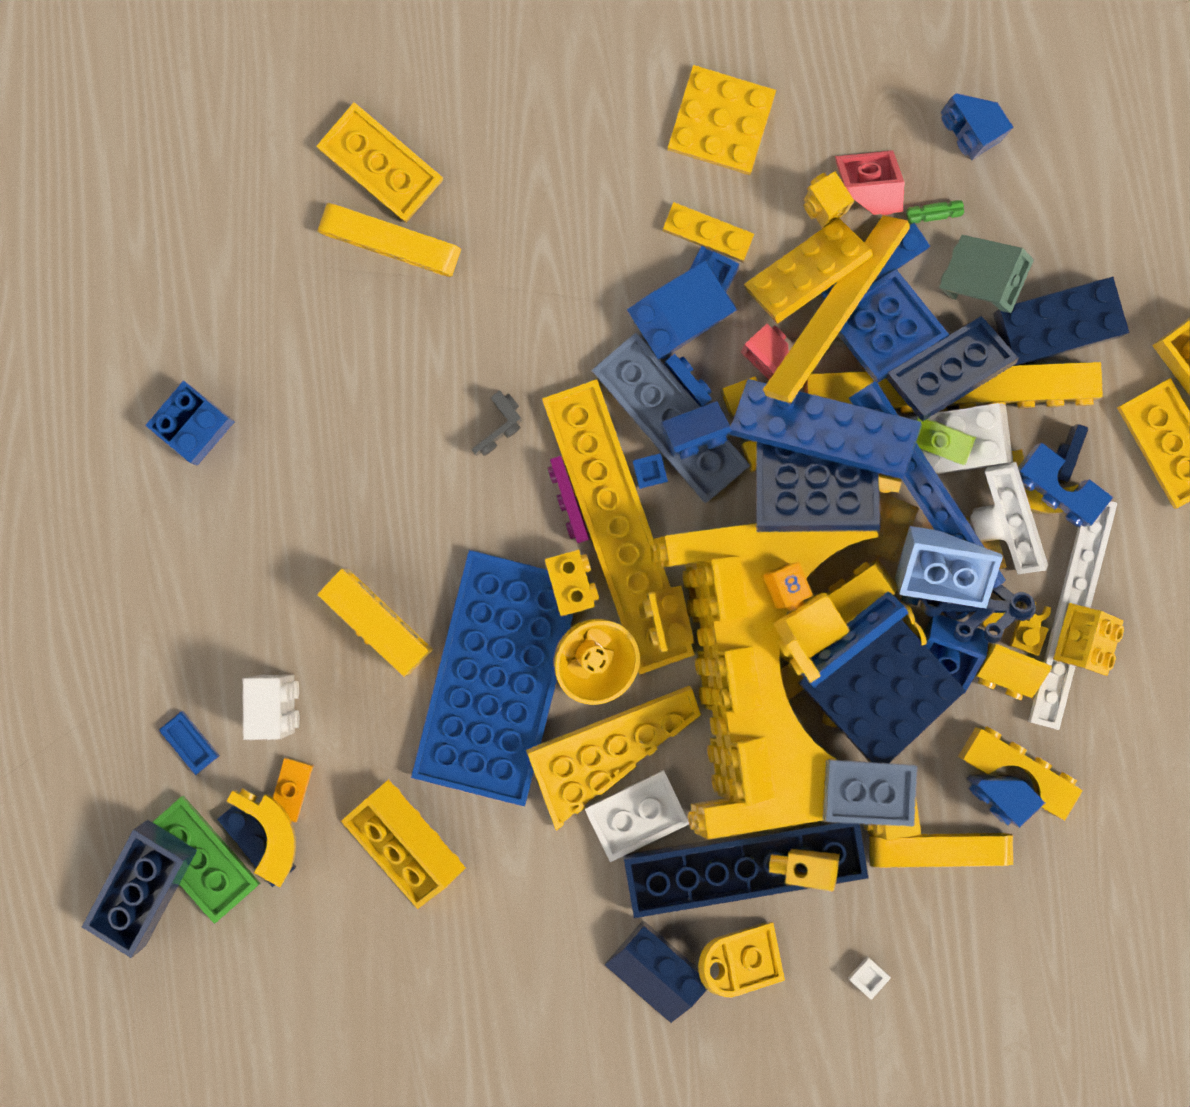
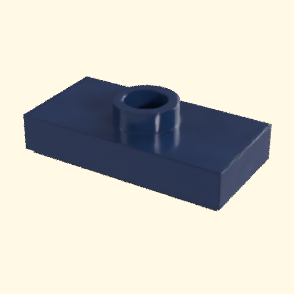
(1070, 451)

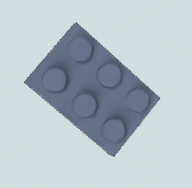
(869, 793)

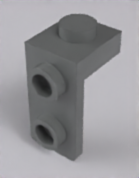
(507, 406)

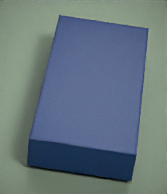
(189, 742)

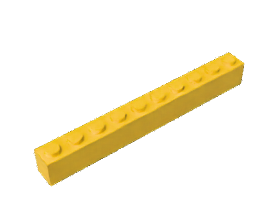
(1016, 385)

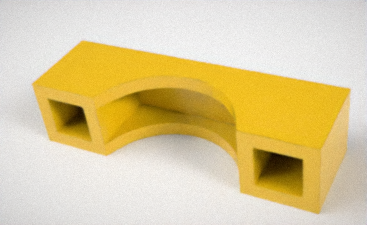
(989, 753)

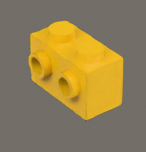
(827, 199)
(571, 583)

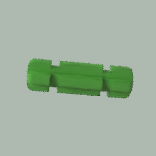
(935, 211)

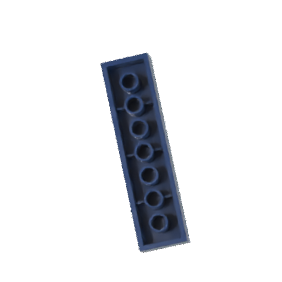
(735, 867)

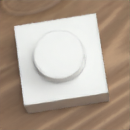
(869, 977)

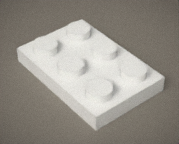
(636, 816)

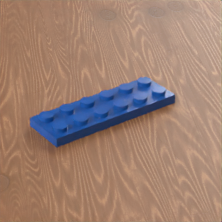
(827, 430)

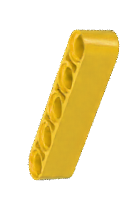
(389, 240)
(942, 850)

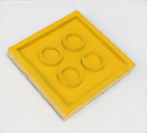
(721, 120)

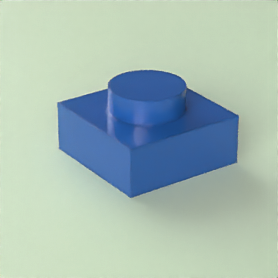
(649, 471)

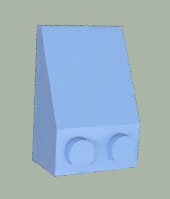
(946, 568)

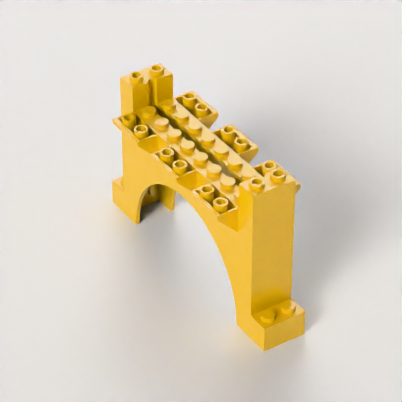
(760, 753)

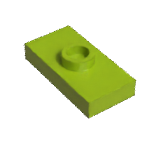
(945, 441)

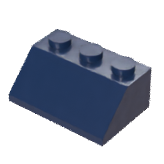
(657, 972)

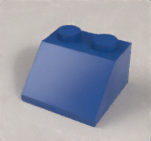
(958, 657)

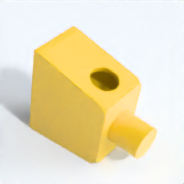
(821, 868)

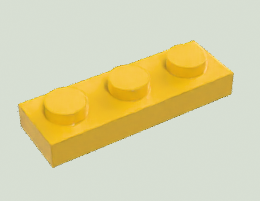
(708, 232)

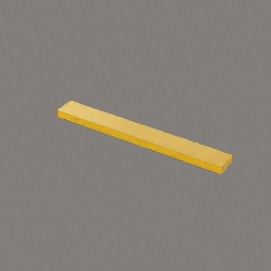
(835, 312)

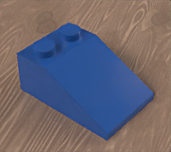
(682, 310)

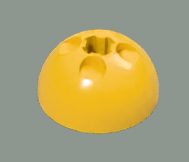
(603, 672)

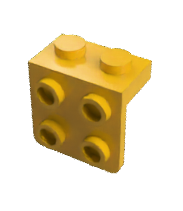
(809, 632)

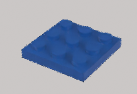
(890, 326)

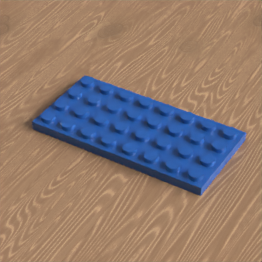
(493, 681)

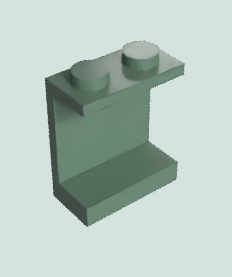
(986, 271)

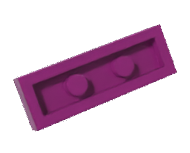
(568, 500)

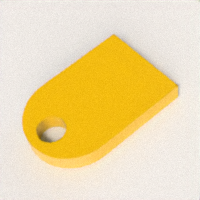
(745, 961)

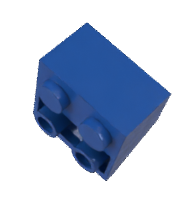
(976, 123)
(190, 423)
(696, 429)
(1010, 797)

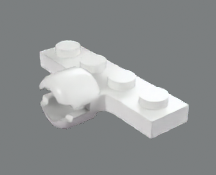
(1010, 519)

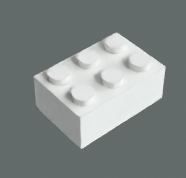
(992, 439)
(270, 706)

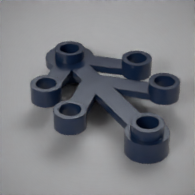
(1008, 606)

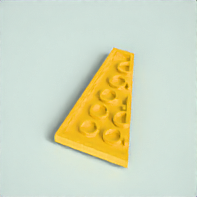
(599, 755)

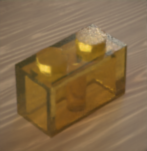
(894, 525)

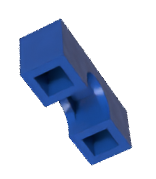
(1040, 473)

